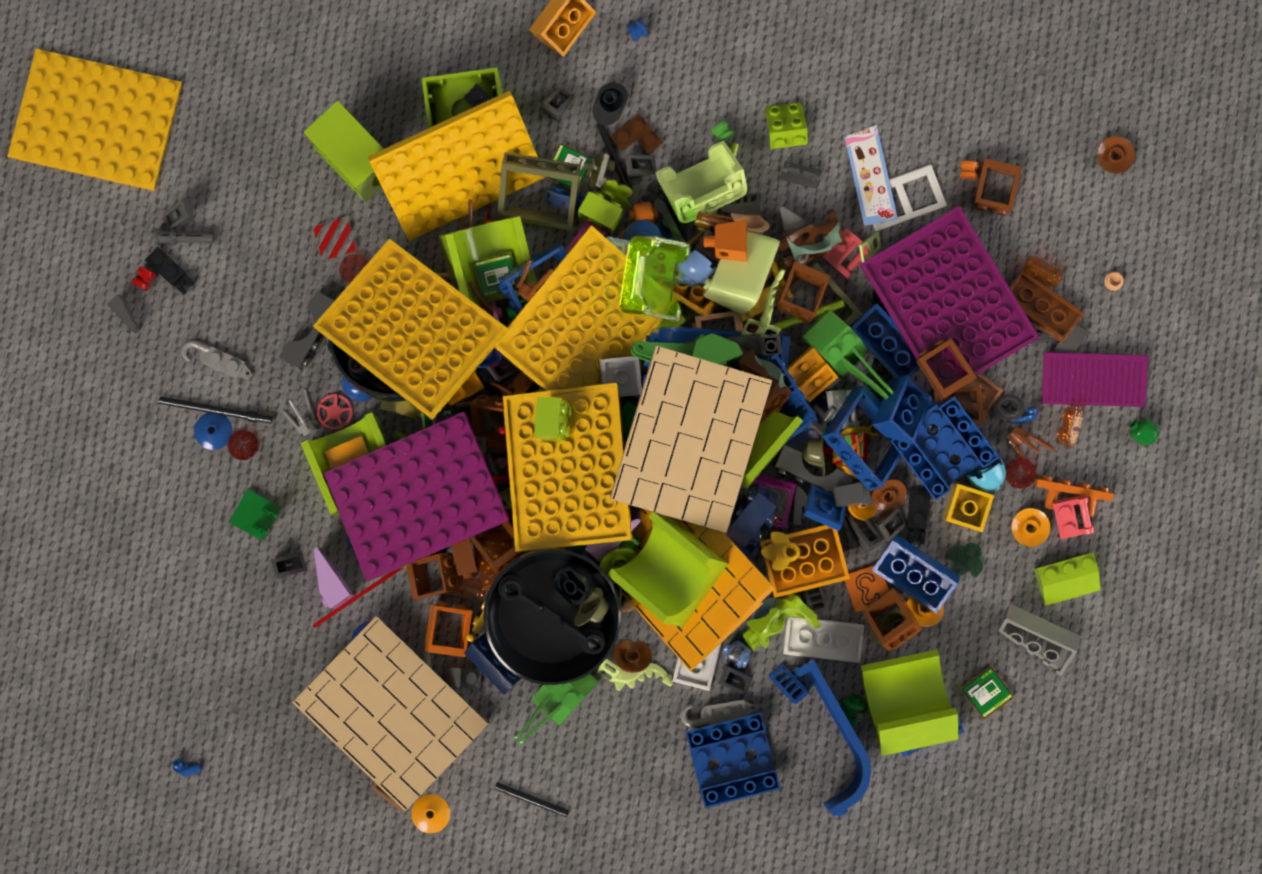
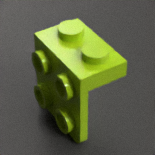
(786, 125)

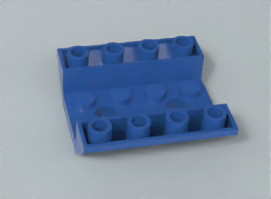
(932, 451)
(736, 775)

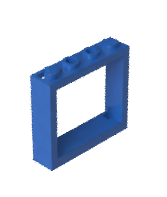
(505, 286)
(846, 453)

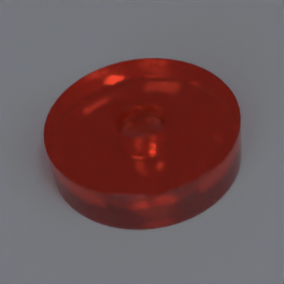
(347, 265)

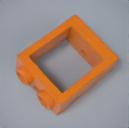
(464, 631)

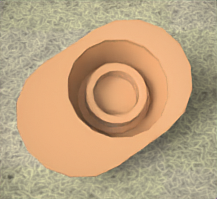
(755, 223)

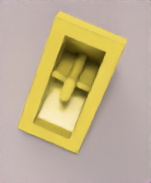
(402, 408)

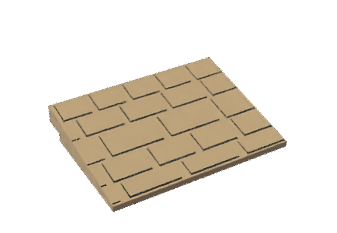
(690, 439)
(390, 713)

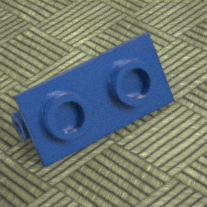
(558, 195)

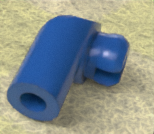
(1031, 415)
(184, 769)

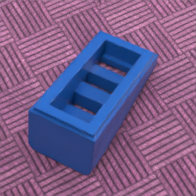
(800, 696)

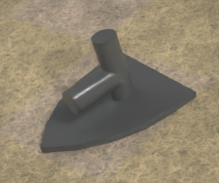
(823, 418)

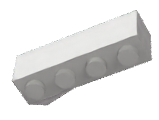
(1040, 637)

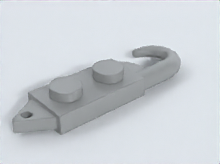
(218, 360)
(718, 713)

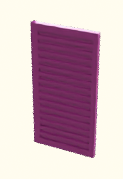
(1094, 379)

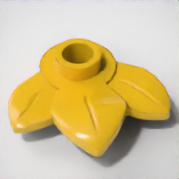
(777, 551)

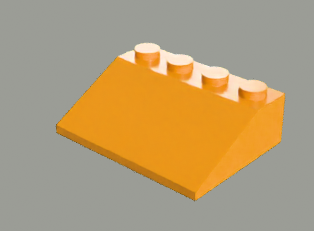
(818, 565)

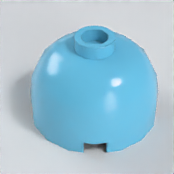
(990, 477)

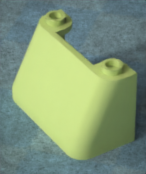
(704, 185)
(740, 283)

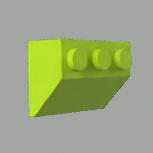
(1068, 579)

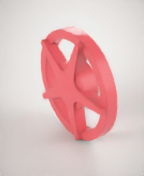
(334, 411)

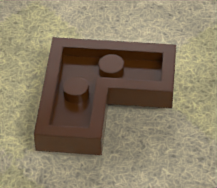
(636, 130)

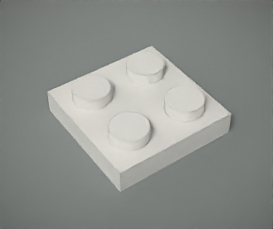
(622, 371)

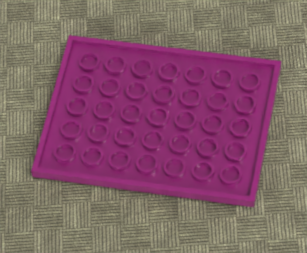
(949, 288)
(416, 496)

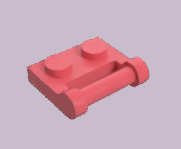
(840, 252)
(1066, 517)

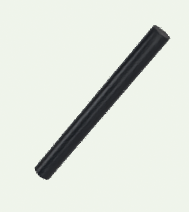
(613, 155)
(531, 799)

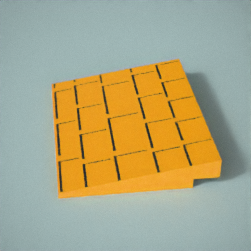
(724, 607)

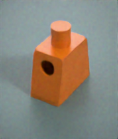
(729, 241)

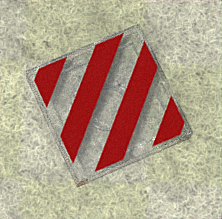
(334, 239)

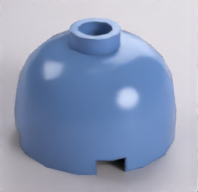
(696, 268)

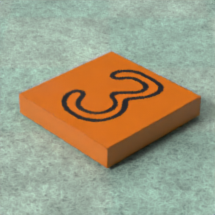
(865, 588)

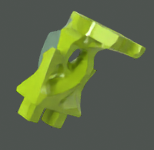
(772, 616)

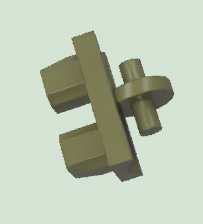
(597, 168)

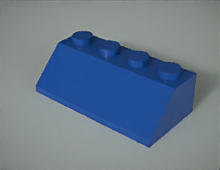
(886, 342)
(916, 573)

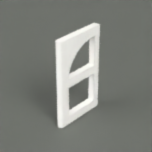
(898, 182)

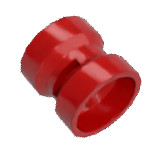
(143, 278)

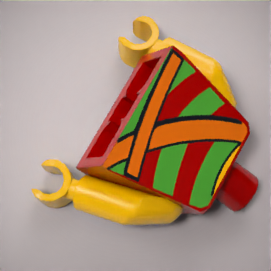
(858, 439)

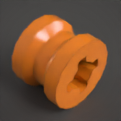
(969, 170)

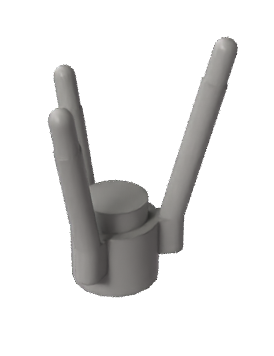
(306, 425)

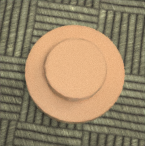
(1113, 281)

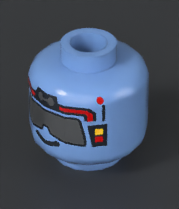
(737, 654)

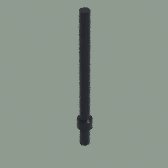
(251, 416)

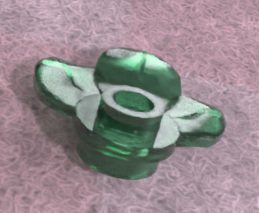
(963, 561)

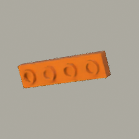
(1055, 488)

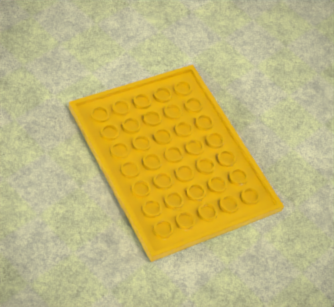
(95, 119)
(454, 161)
(576, 319)
(410, 328)
(566, 486)

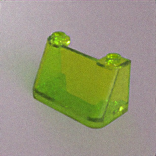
(651, 277)

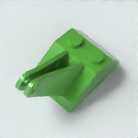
(709, 348)
(841, 349)
(558, 702)

